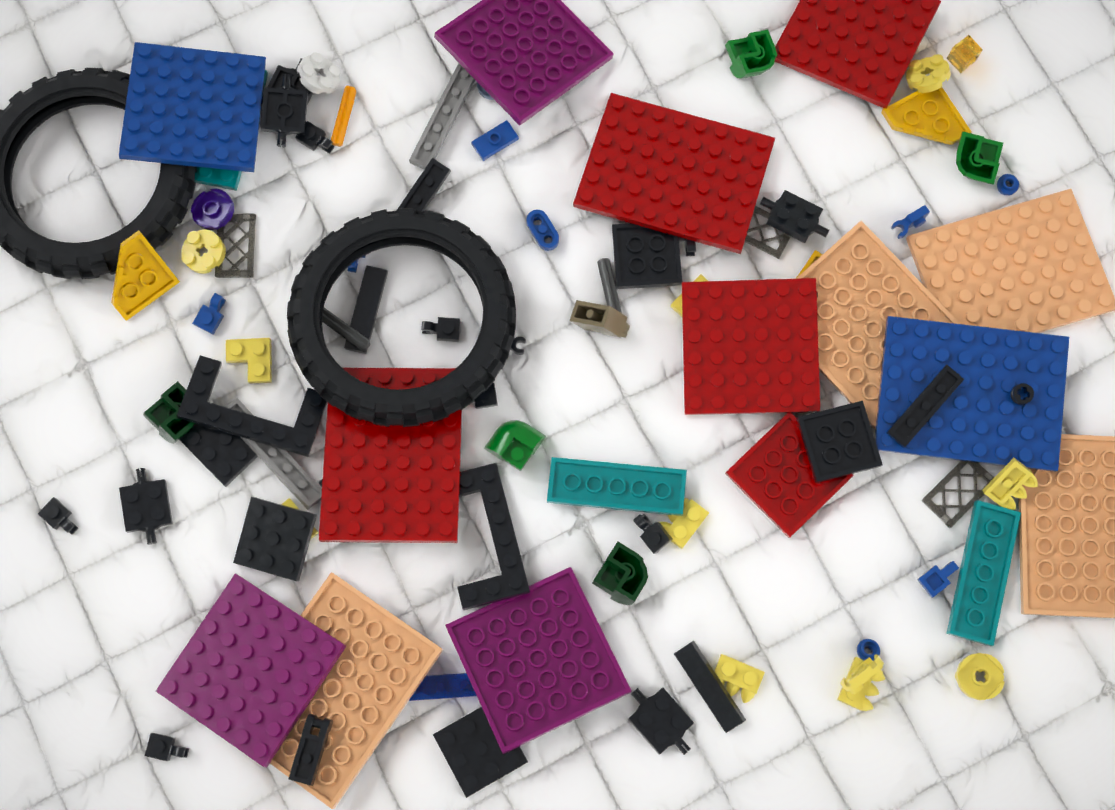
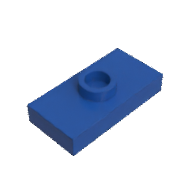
(495, 140)

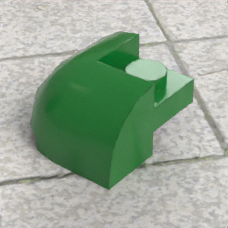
(751, 54)
(978, 157)
(515, 443)

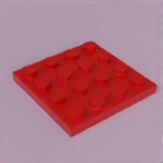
(780, 478)

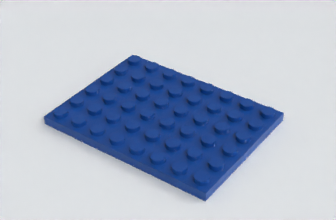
(979, 416)

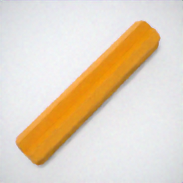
(343, 116)

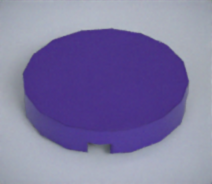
(212, 209)

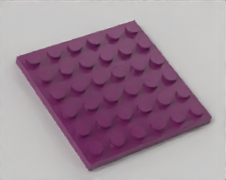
(523, 51)
(537, 660)
(250, 670)

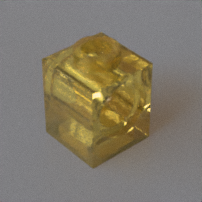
(964, 54)

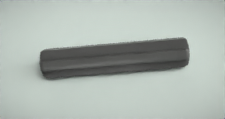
(608, 283)
(345, 330)

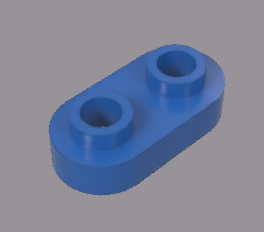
(542, 231)

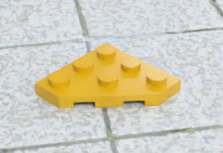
(927, 116)
(139, 276)

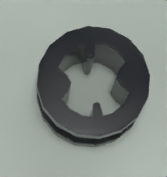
(1027, 390)

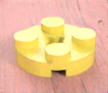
(917, 71)
(194, 243)
(863, 672)
(993, 676)

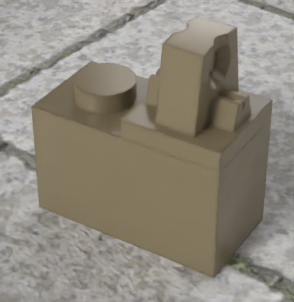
(600, 319)

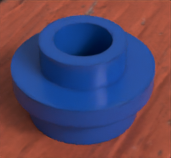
(1003, 188)
(868, 643)

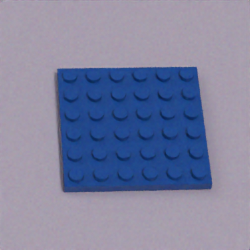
(193, 107)

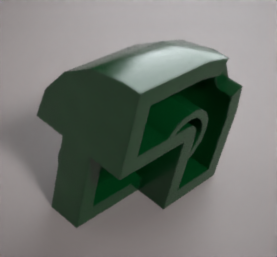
(164, 414)
(622, 575)

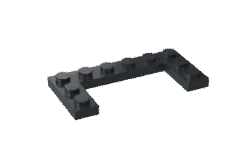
(198, 410)
(513, 578)

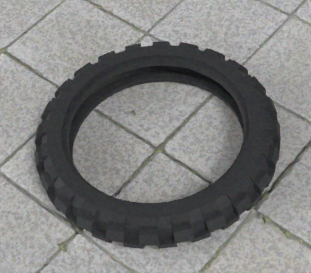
(381, 231)
(100, 256)

